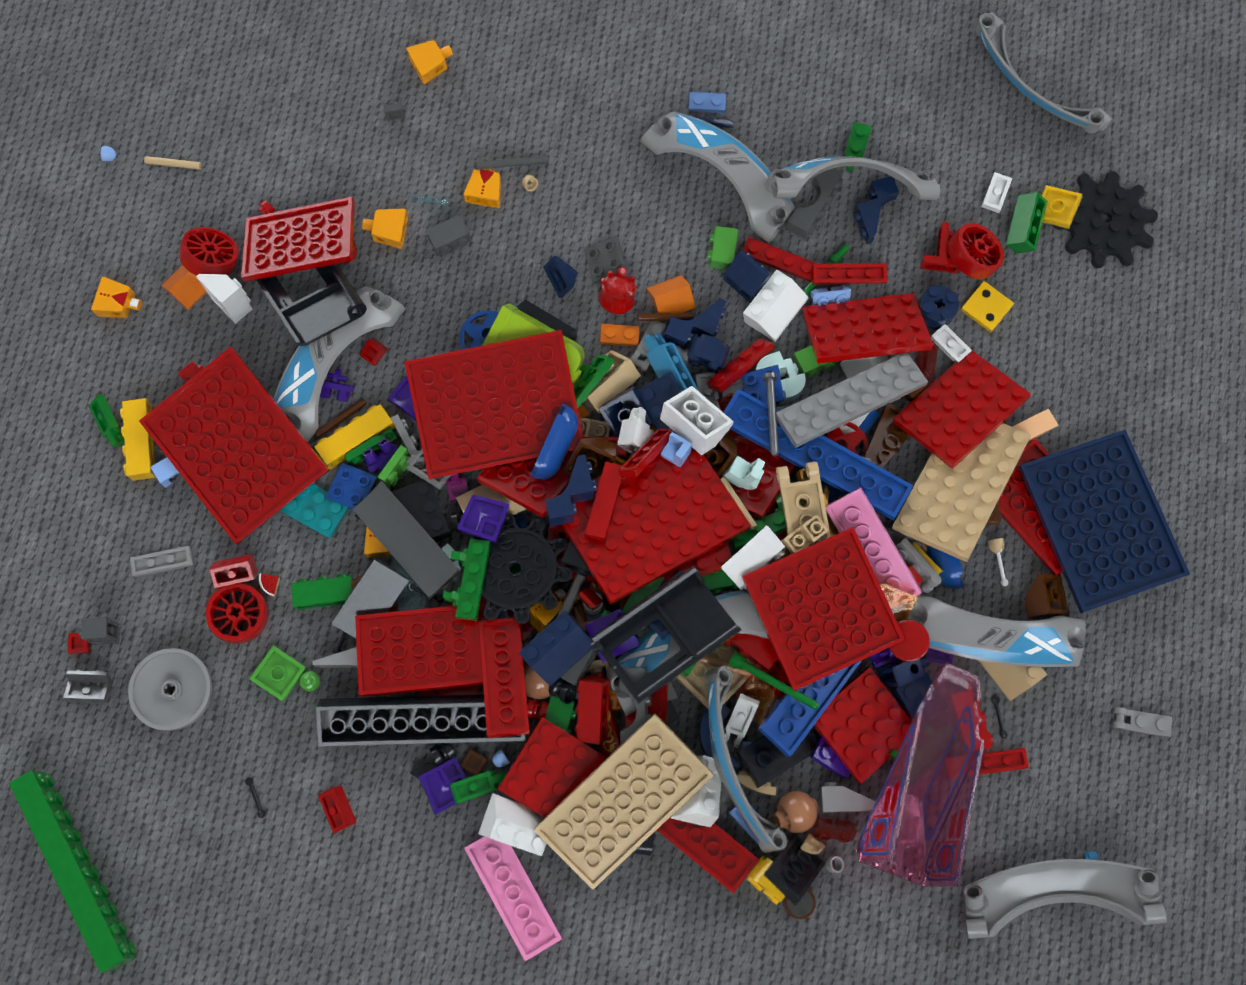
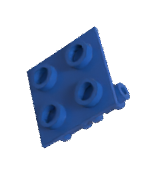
(756, 387)
(350, 486)

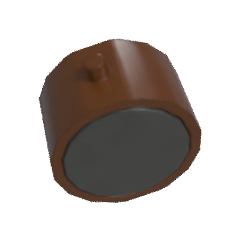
(802, 909)

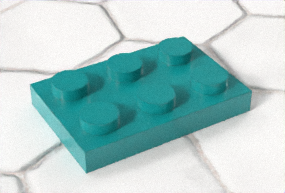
(316, 511)

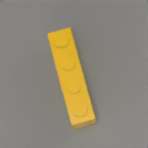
(353, 435)
(138, 443)

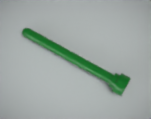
(739, 662)

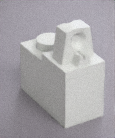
(634, 431)

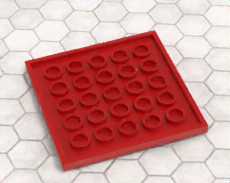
(823, 608)

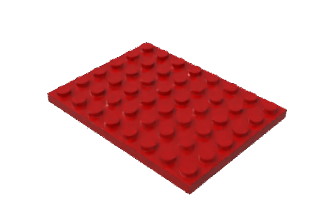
(490, 402)
(234, 445)
(657, 524)

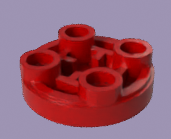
(915, 644)

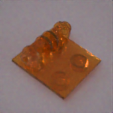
(899, 601)
(762, 692)

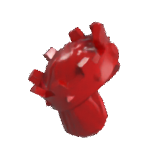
(617, 292)

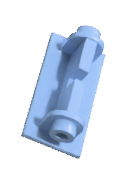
(837, 294)

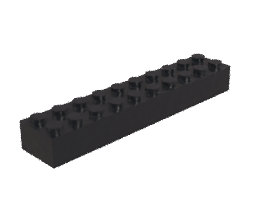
(403, 720)

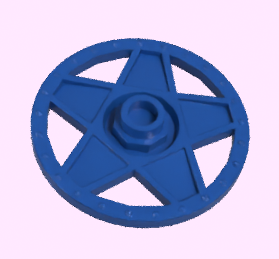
(475, 331)

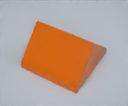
(184, 287)
(672, 296)

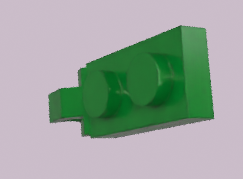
(857, 142)
(106, 421)
(355, 456)
(475, 786)

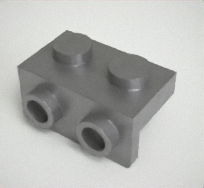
(87, 686)

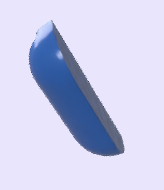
(556, 444)
(950, 565)

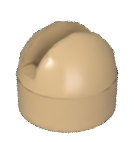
(534, 182)

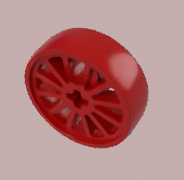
(975, 251)
(208, 252)
(252, 631)

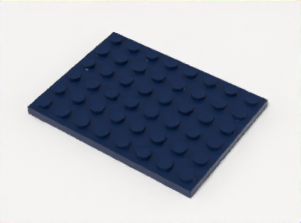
(1103, 521)

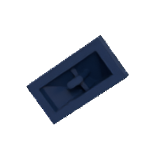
(561, 275)

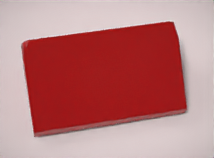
(337, 809)

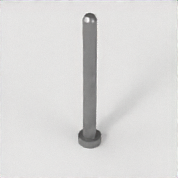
(770, 378)

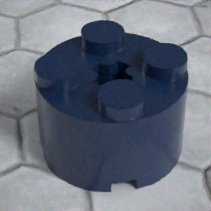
(947, 305)
(708, 353)

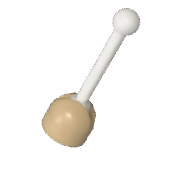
(997, 547)

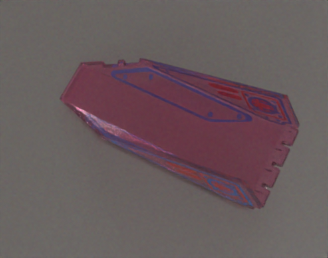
(930, 791)

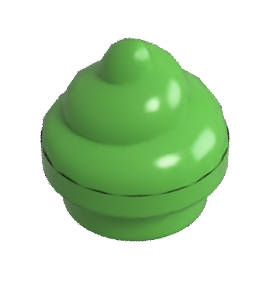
(309, 681)

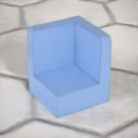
(676, 449)
(164, 471)

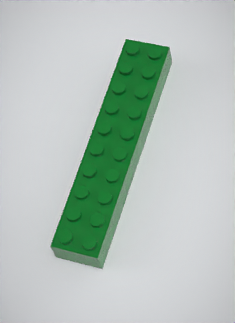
(73, 871)

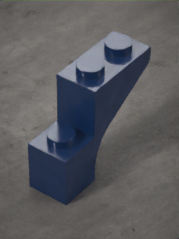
(868, 212)
(681, 331)
(580, 488)

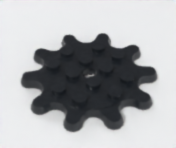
(1112, 237)
(537, 574)

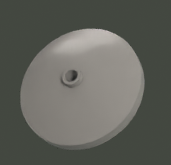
(152, 684)

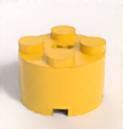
(761, 883)

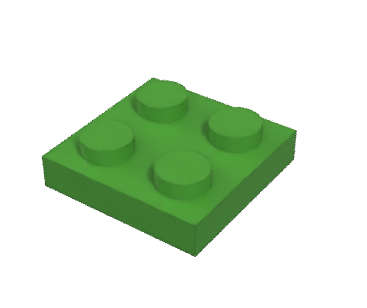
(395, 467)
(278, 673)

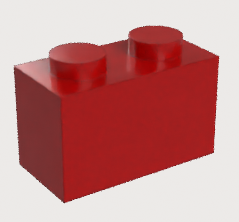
(233, 570)

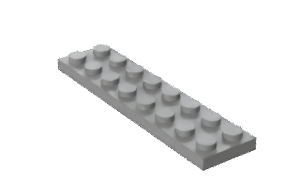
(850, 399)

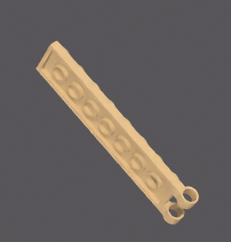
(809, 490)

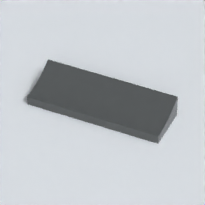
(406, 540)

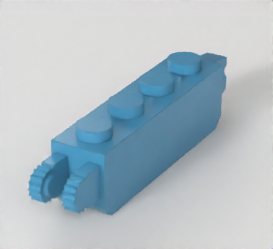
(666, 358)

